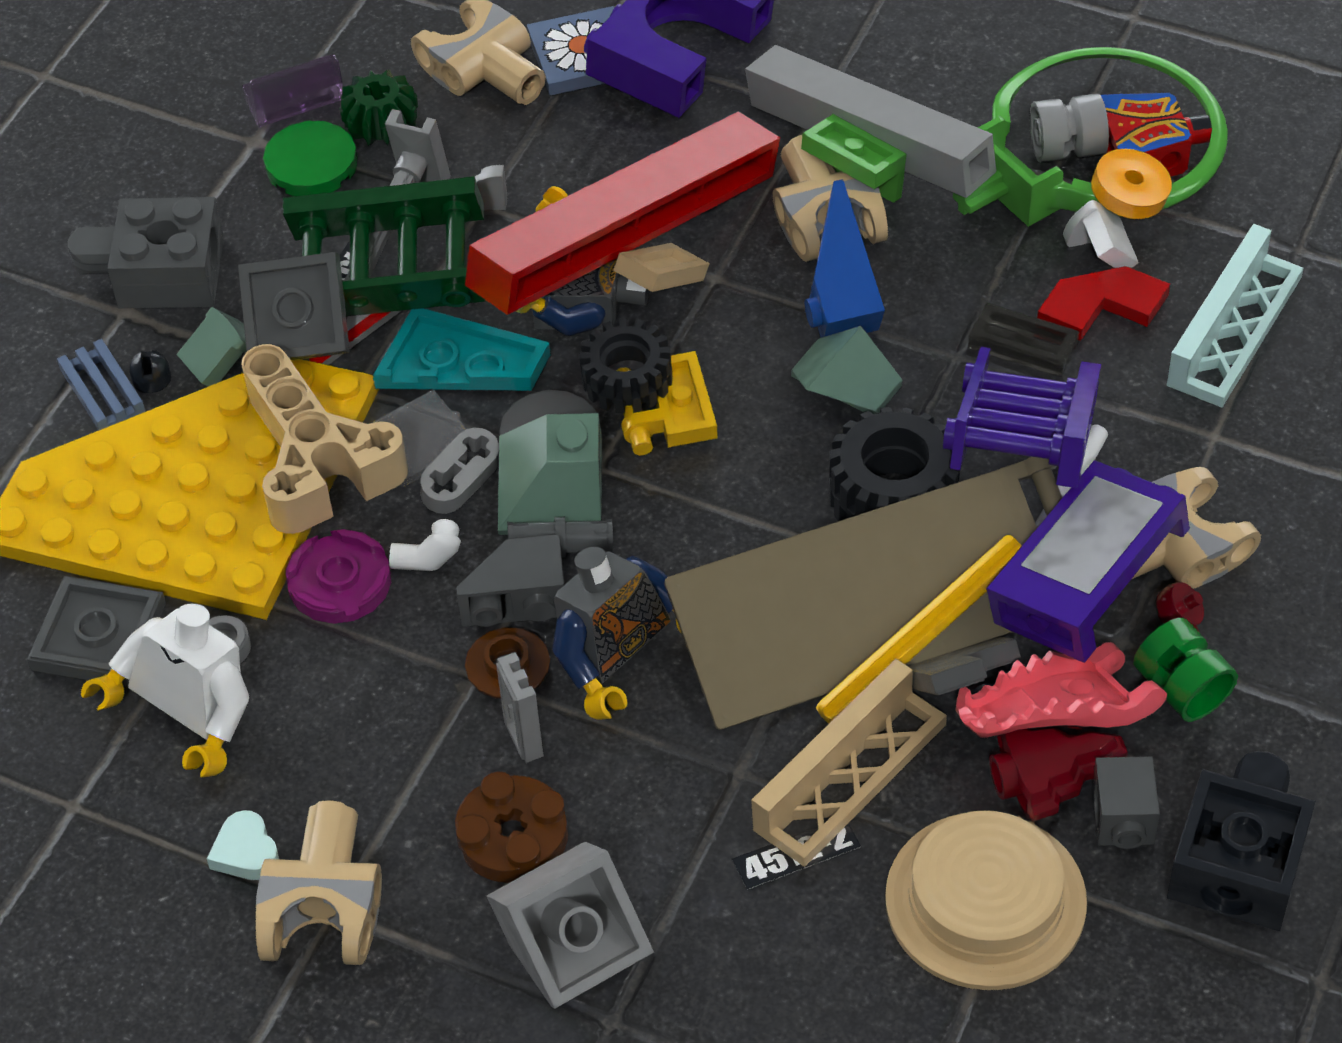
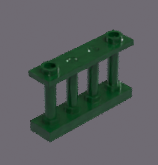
(385, 209)

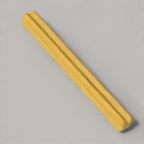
(923, 626)

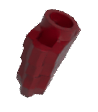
(1048, 766)

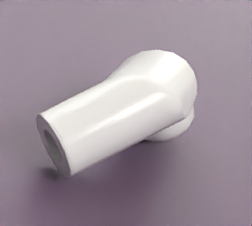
(431, 552)

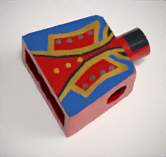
(1155, 127)

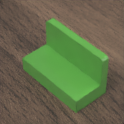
(857, 155)

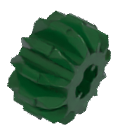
(370, 101)

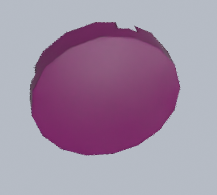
(338, 576)

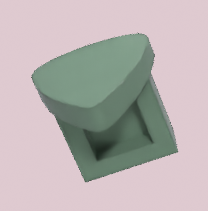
(214, 347)

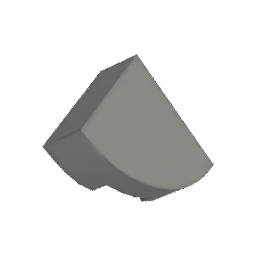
(493, 187)

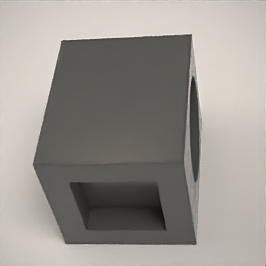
(1125, 801)

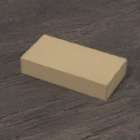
(661, 267)

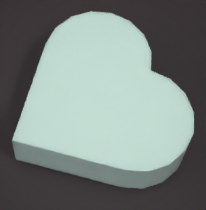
(242, 846)

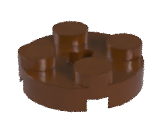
(507, 799)

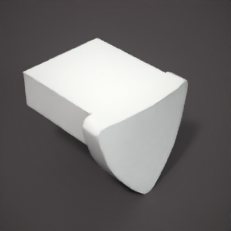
(1104, 230)

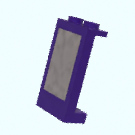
(1084, 558)

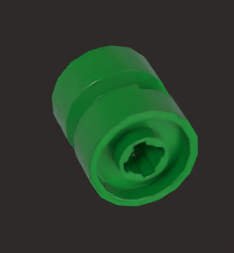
(1183, 667)

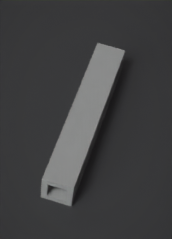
(935, 144)

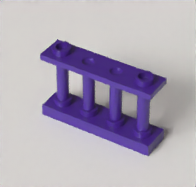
(1025, 416)

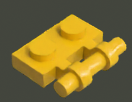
(682, 414)

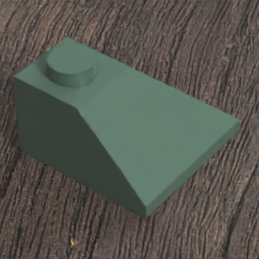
(551, 470)

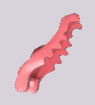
(1058, 694)

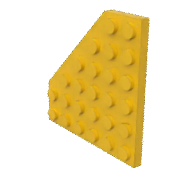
(171, 497)

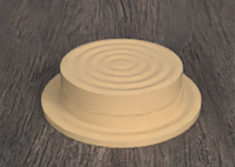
(986, 900)

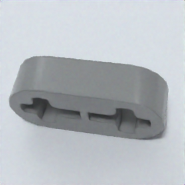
(452, 463)

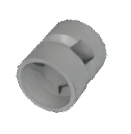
(1069, 128)

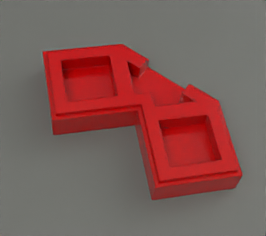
(1120, 290)

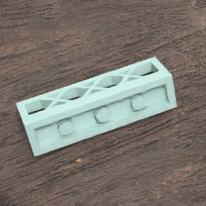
(1220, 307)

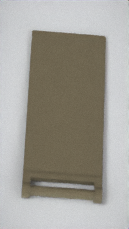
(818, 604)

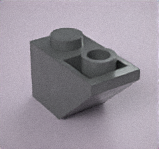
(513, 583)

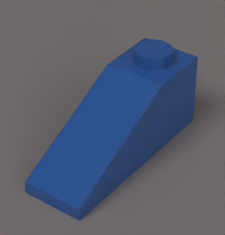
(843, 280)

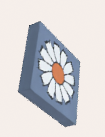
(560, 49)

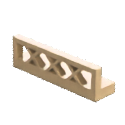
(835, 748)

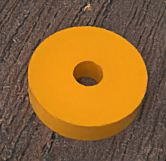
(1131, 183)

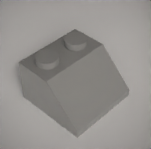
(571, 923)

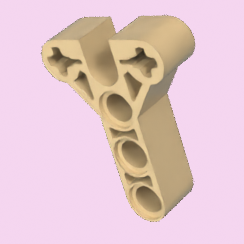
(315, 444)

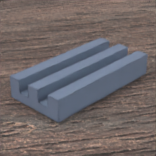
(87, 361)

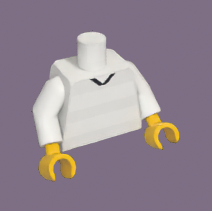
(187, 674)

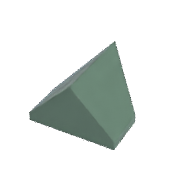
(849, 370)

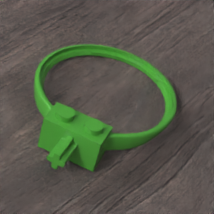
(1039, 196)

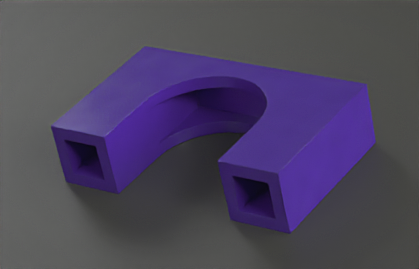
(653, 69)

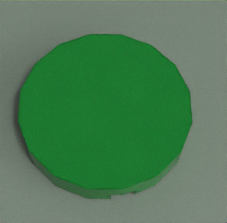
(310, 158)

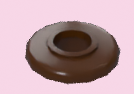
(503, 641)

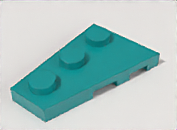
(459, 355)

